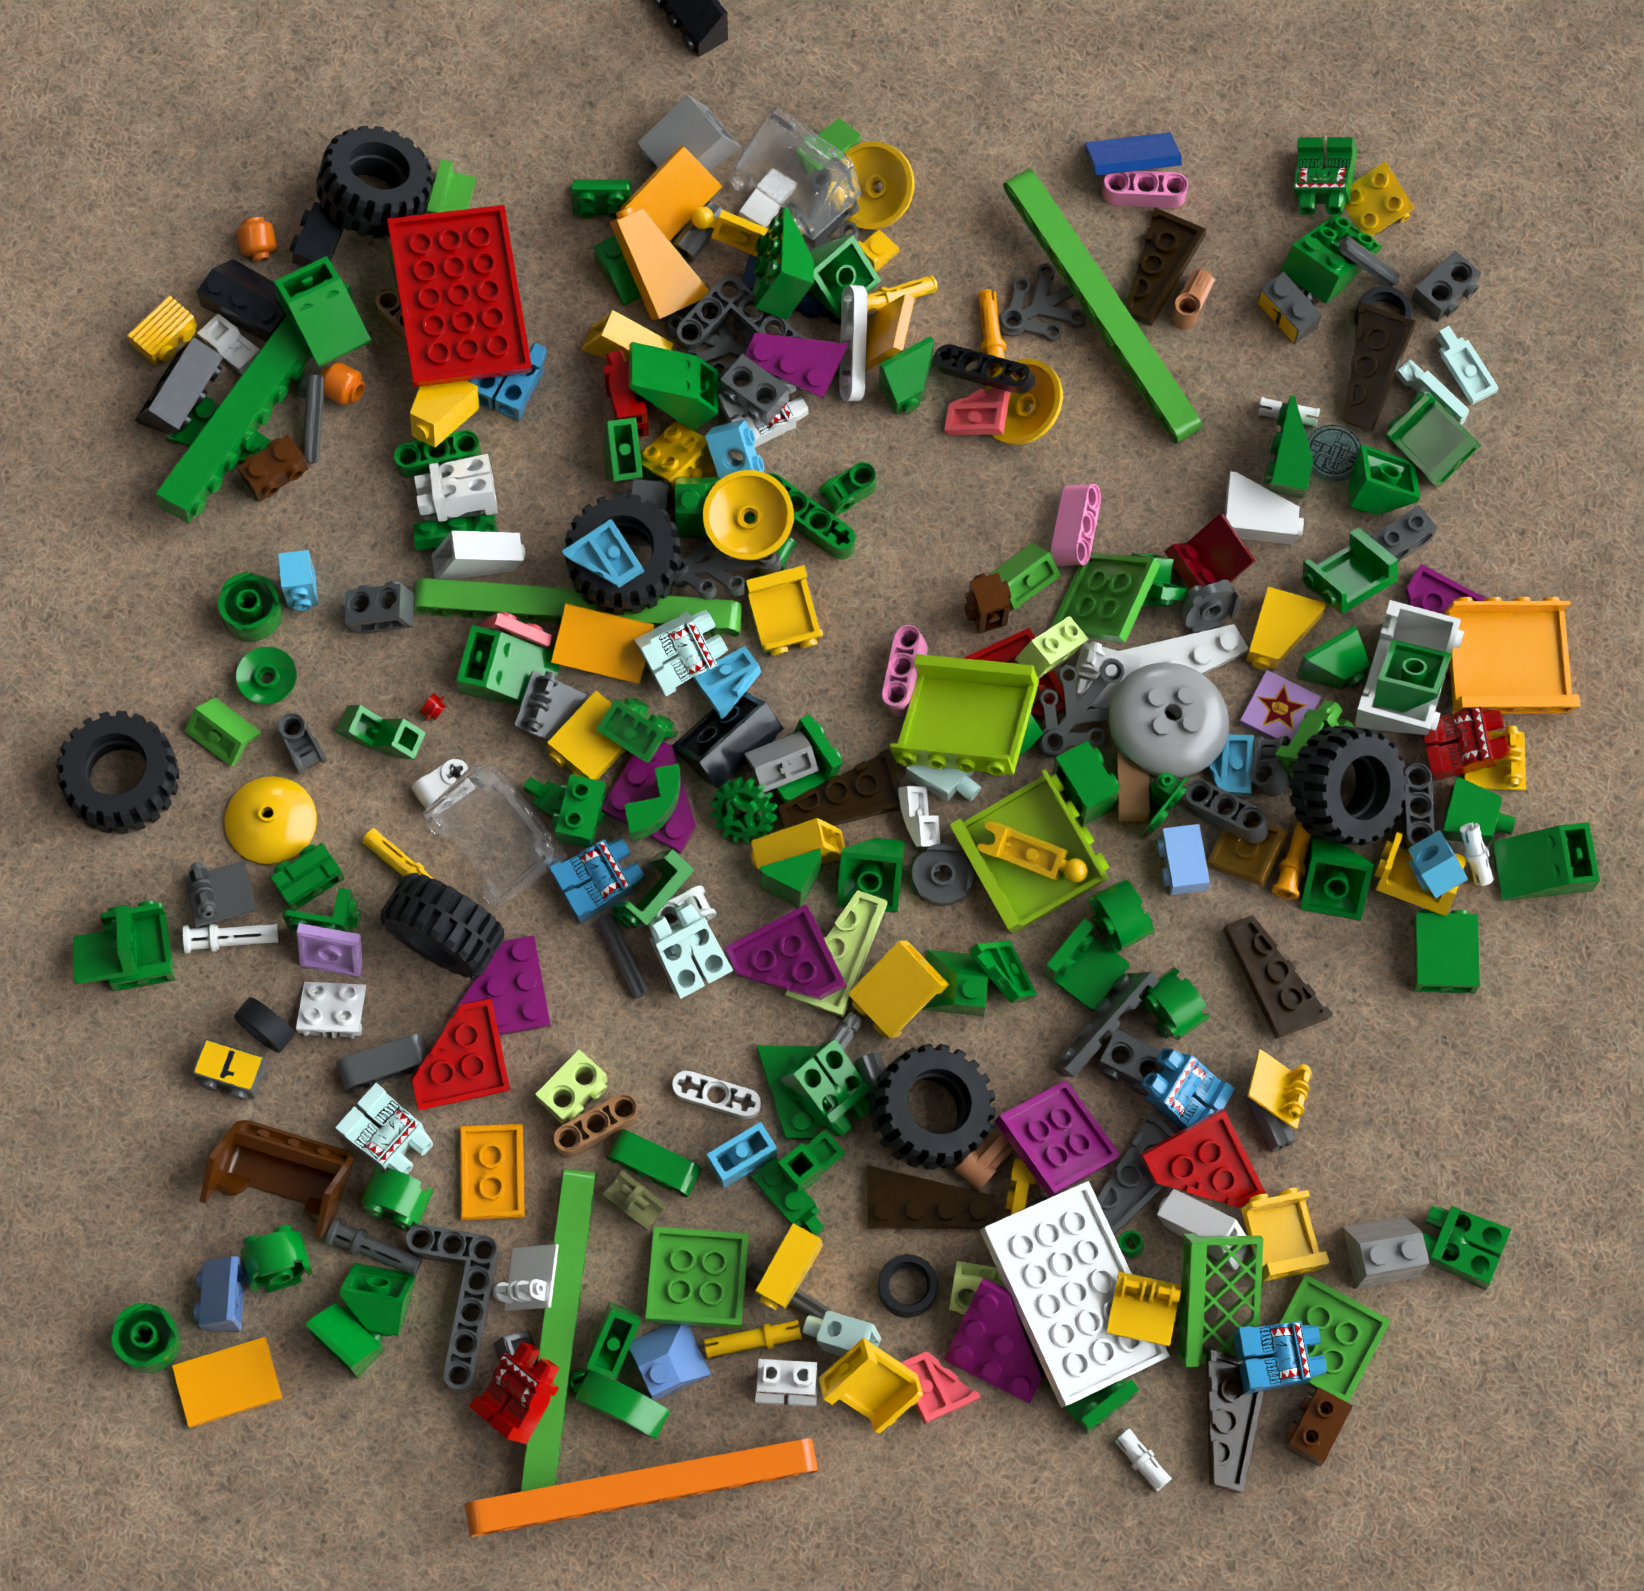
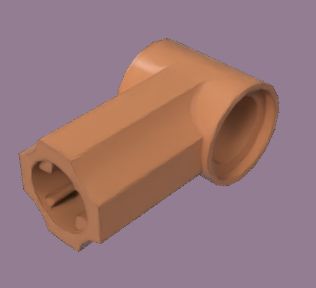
(1192, 299)
(981, 1164)

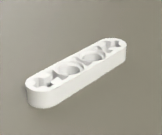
(854, 334)

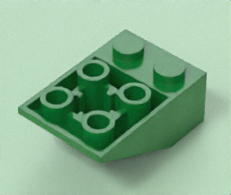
(1319, 265)
(782, 267)
(321, 311)
(674, 383)
(1293, 459)
(500, 665)
(1546, 862)

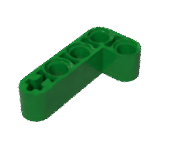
(813, 512)

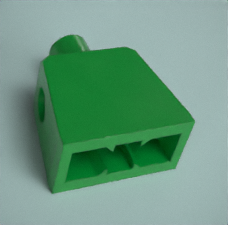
(1474, 805)

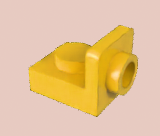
(879, 249)

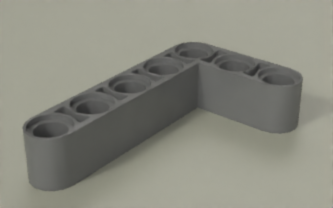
(724, 307)
(467, 1298)

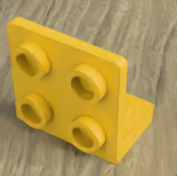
(678, 454)

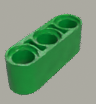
(422, 453)
(654, 1161)

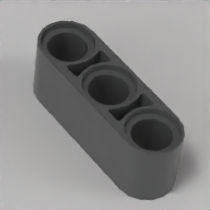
(1417, 795)
(1234, 822)
(381, 1062)

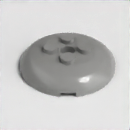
(1157, 742)

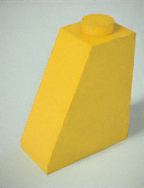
(616, 332)
(442, 409)
(1281, 626)
(799, 840)
(788, 1267)

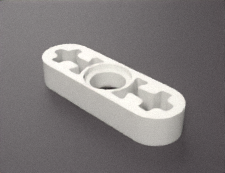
(696, 1080)

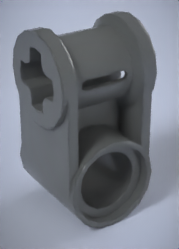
(302, 747)
(1267, 764)

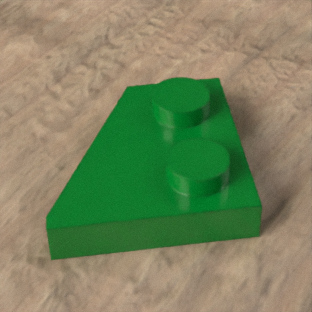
(1005, 969)

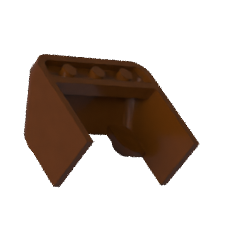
(282, 1166)

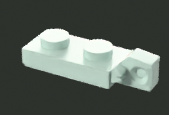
(1466, 366)
(1425, 383)

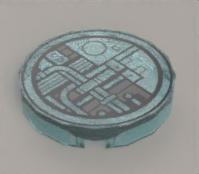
(1333, 452)

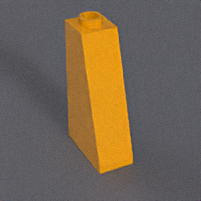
(655, 264)

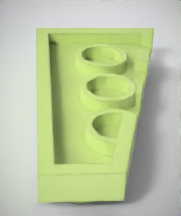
(849, 945)

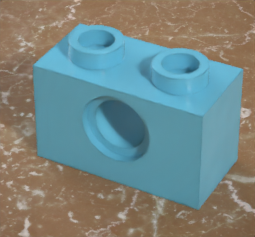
(737, 437)
(298, 580)
(1436, 865)
(742, 1155)

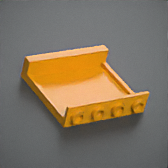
(1512, 656)

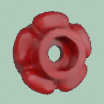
(432, 707)

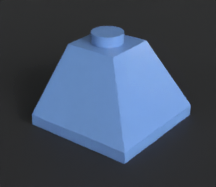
(668, 1360)

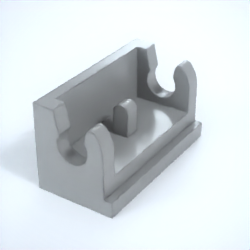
(782, 761)

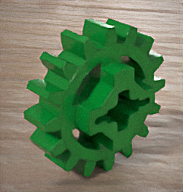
(742, 796)

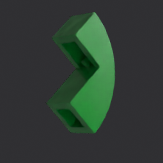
(388, 736)
(650, 815)
(623, 1404)

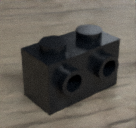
(317, 238)

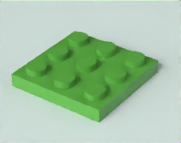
(1108, 595)
(697, 1277)
(1346, 1331)

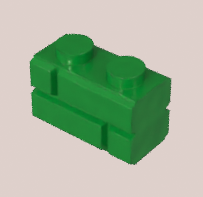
(306, 876)

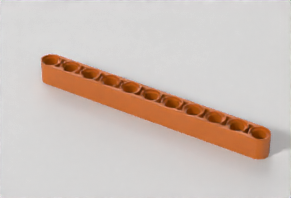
(640, 1487)

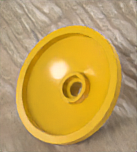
(885, 164)
(1045, 396)
(745, 494)
(273, 838)

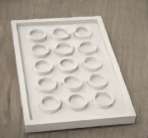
(1063, 1280)

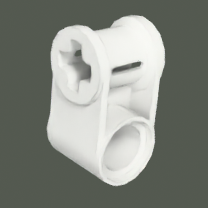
(437, 782)
(696, 898)

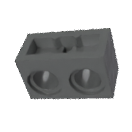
(1442, 284)
(759, 385)
(1406, 533)
(379, 613)
(1138, 1055)

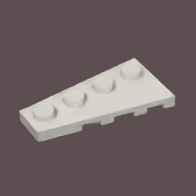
(1200, 650)

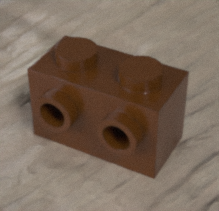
(272, 468)
(988, 602)
(1318, 1426)

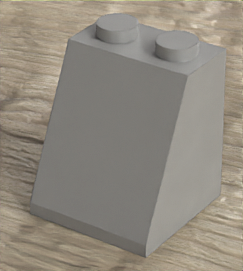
(693, 127)
(1385, 1251)

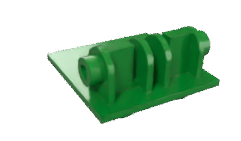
(1164, 792)

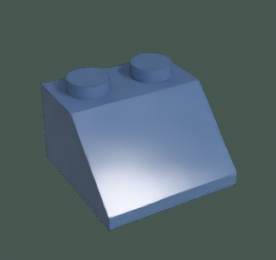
(221, 1295)

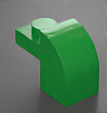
(1162, 591)
(809, 1161)

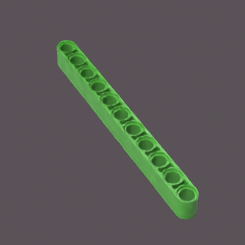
(1102, 305)
(541, 604)
(561, 1323)

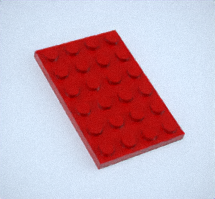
(459, 295)

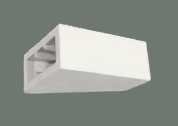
(1260, 512)
(477, 554)
(1187, 1215)

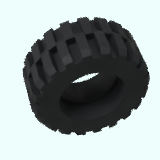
(378, 155)
(637, 519)
(97, 740)
(1377, 789)
(442, 925)
(964, 1085)

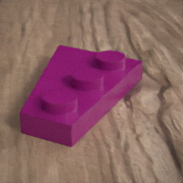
(798, 361)

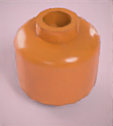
(256, 239)
(342, 383)

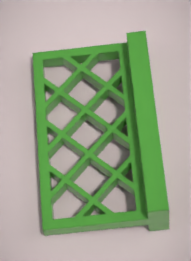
(1193, 1293)

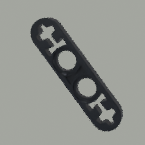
(986, 364)

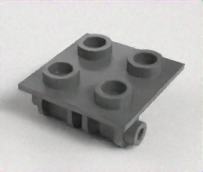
(547, 705)
(219, 892)

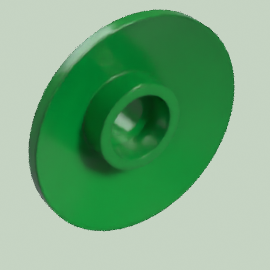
(264, 662)

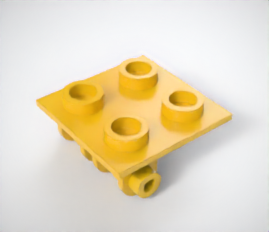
(1378, 201)
(1510, 770)
(1279, 1088)
(1144, 1309)

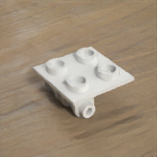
(1088, 664)
(331, 1009)
(529, 1278)

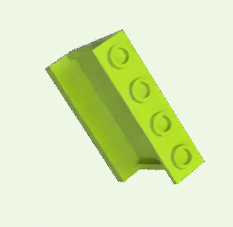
(967, 715)
(1042, 813)

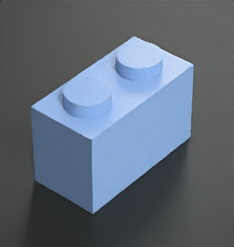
(1183, 859)

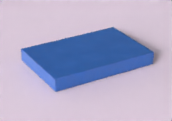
(1133, 153)

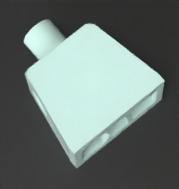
(944, 782)
(851, 1331)

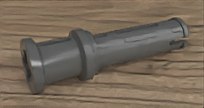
(359, 1242)

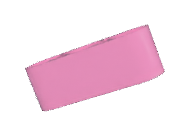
(1156, 181)
(1075, 525)
(901, 658)

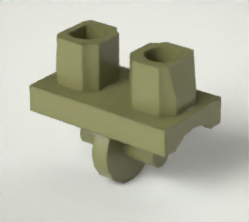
(634, 1200)

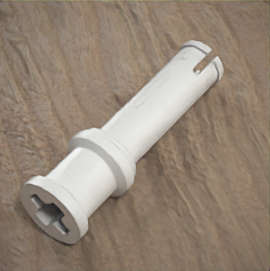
(268, 933)

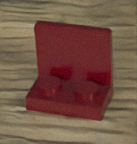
(1211, 555)

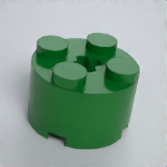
(252, 623)
(1120, 915)
(1174, 1005)
(396, 1198)
(275, 1259)
(128, 1338)

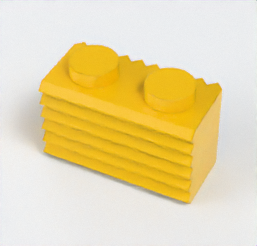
(163, 331)

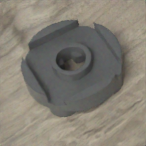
(1209, 605)
(954, 862)

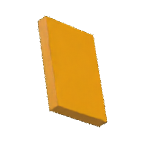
(674, 192)
(887, 330)
(600, 643)
(492, 1172)
(227, 1382)

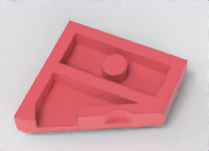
(978, 414)
(508, 624)
(940, 1388)

